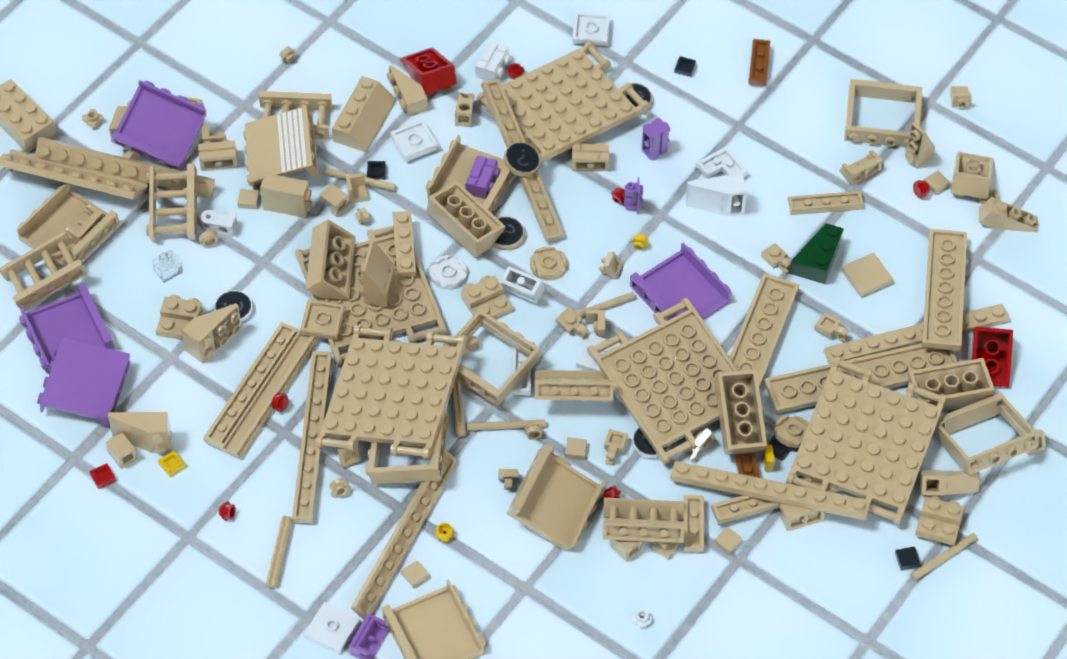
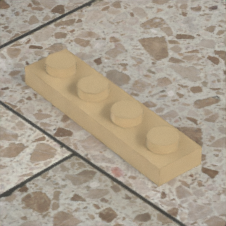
(404, 244)

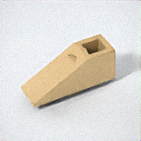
(410, 92)
(919, 146)
(1004, 216)
(947, 482)

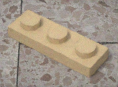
(694, 523)

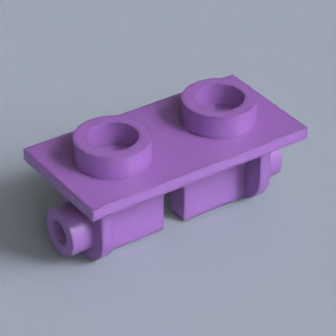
(633, 195)

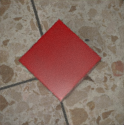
(102, 476)

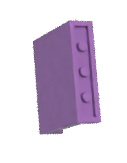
(160, 125)
(679, 278)
(67, 318)
(84, 380)

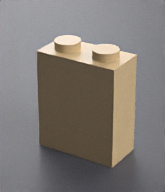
(286, 195)

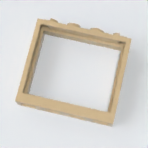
(884, 91)
(513, 338)
(976, 413)
(409, 473)

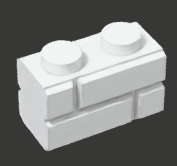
(492, 61)
(522, 285)

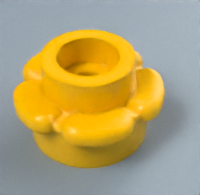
(640, 241)
(444, 527)

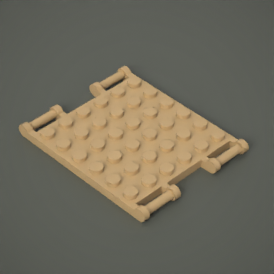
(568, 102)
(409, 305)
(667, 377)
(392, 392)
(866, 439)

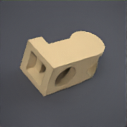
(464, 110)

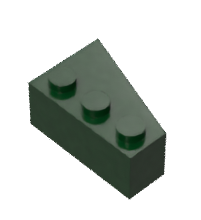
(818, 255)

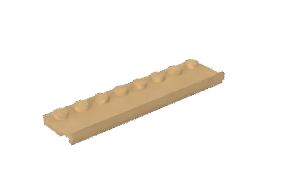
(73, 175)
(252, 399)

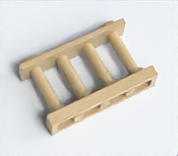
(296, 100)
(188, 210)
(50, 284)
(573, 385)
(643, 530)

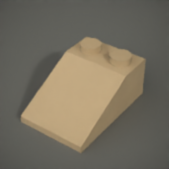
(972, 175)
(143, 429)

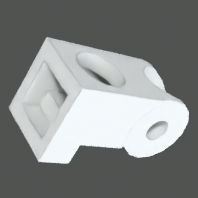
(220, 223)

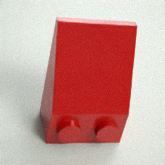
(430, 70)
(996, 349)

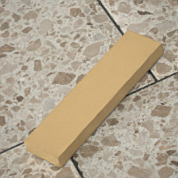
(825, 203)

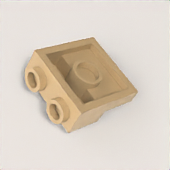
(487, 296)
(176, 315)
(939, 520)

